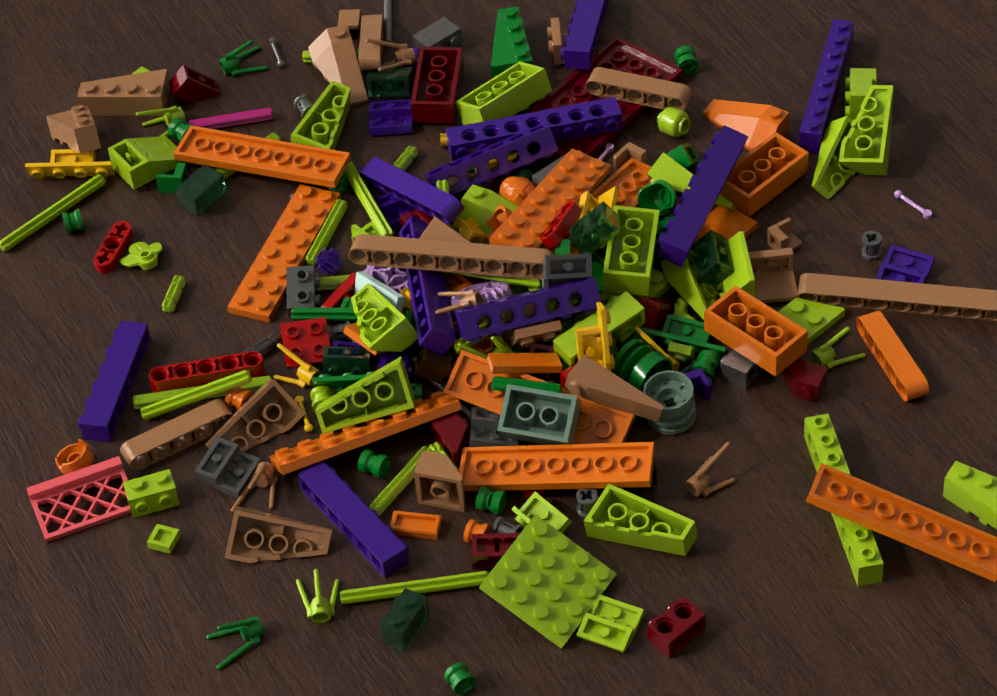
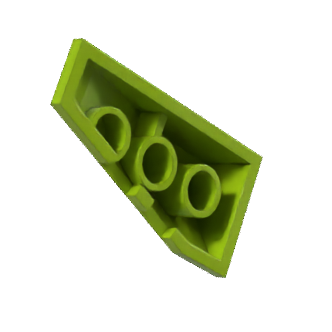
(868, 140)
(673, 173)
(830, 174)
(481, 205)
(687, 284)
(381, 323)

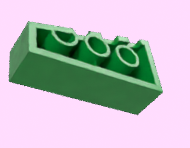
(509, 41)

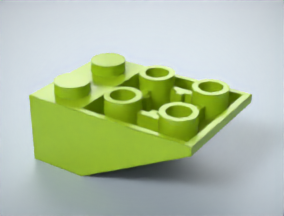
(142, 159)

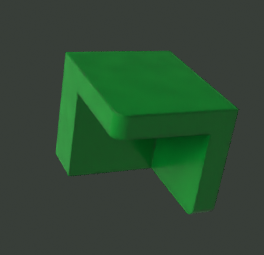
(684, 155)
(168, 183)

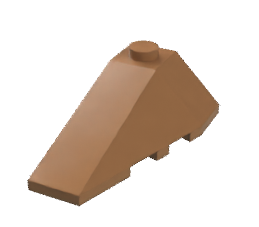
(267, 536)

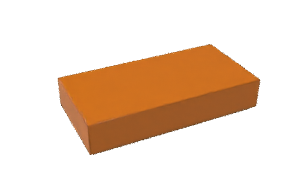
(416, 525)

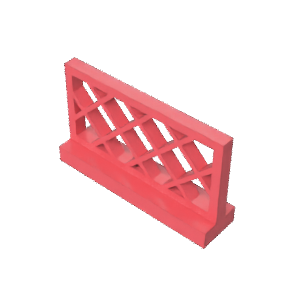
(76, 484)

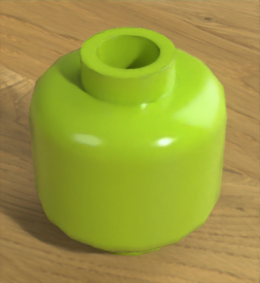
(673, 122)

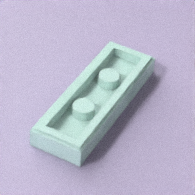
(389, 294)

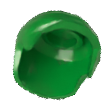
(658, 196)

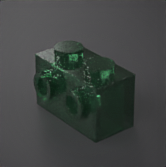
(390, 82)
(200, 190)
(594, 229)
(713, 258)
(345, 360)
(404, 619)

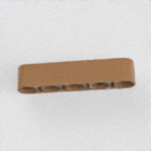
(371, 54)
(638, 89)
(175, 435)

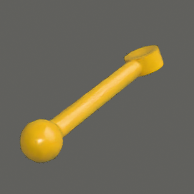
(300, 401)

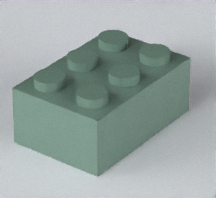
(539, 416)

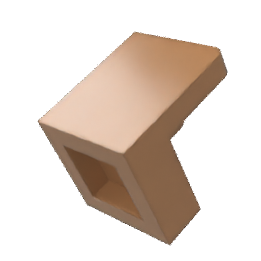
(351, 18)
(627, 152)
(781, 236)

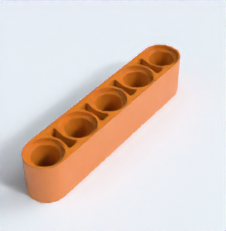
(892, 356)

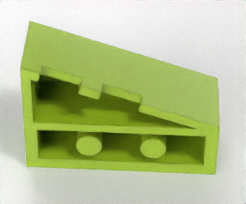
(858, 86)

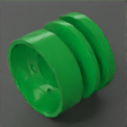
(639, 362)

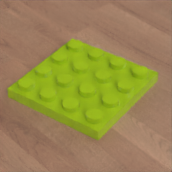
(547, 581)

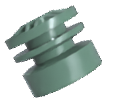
(677, 395)

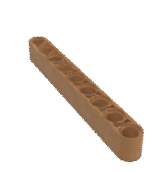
(448, 256)
(899, 296)

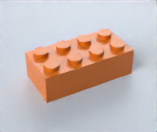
(765, 173)
(755, 330)

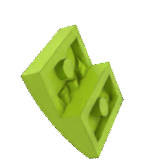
(611, 623)

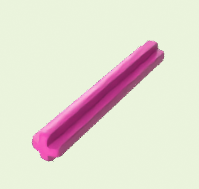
(234, 119)

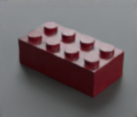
(437, 85)

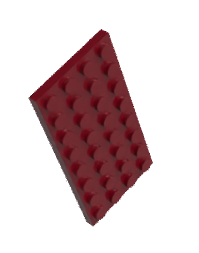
(617, 56)

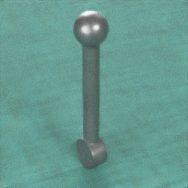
(280, 63)

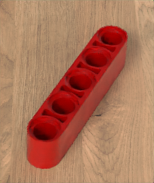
(205, 371)

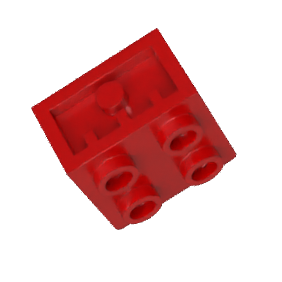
(305, 340)

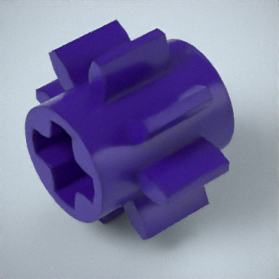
(329, 261)

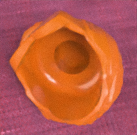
(516, 189)

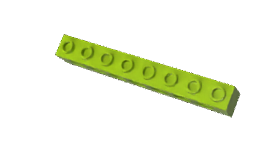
(855, 538)

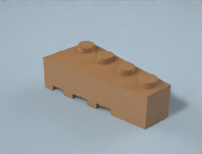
(126, 94)

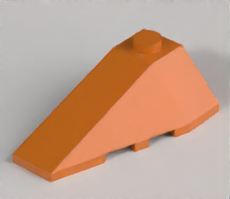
(751, 119)

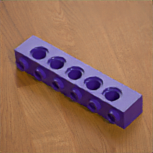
(545, 149)
(469, 316)

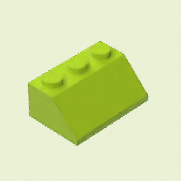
(743, 273)

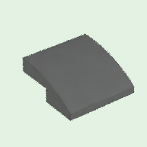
(566, 268)
(482, 422)
(227, 467)

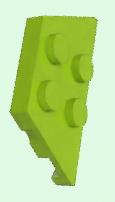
(812, 316)

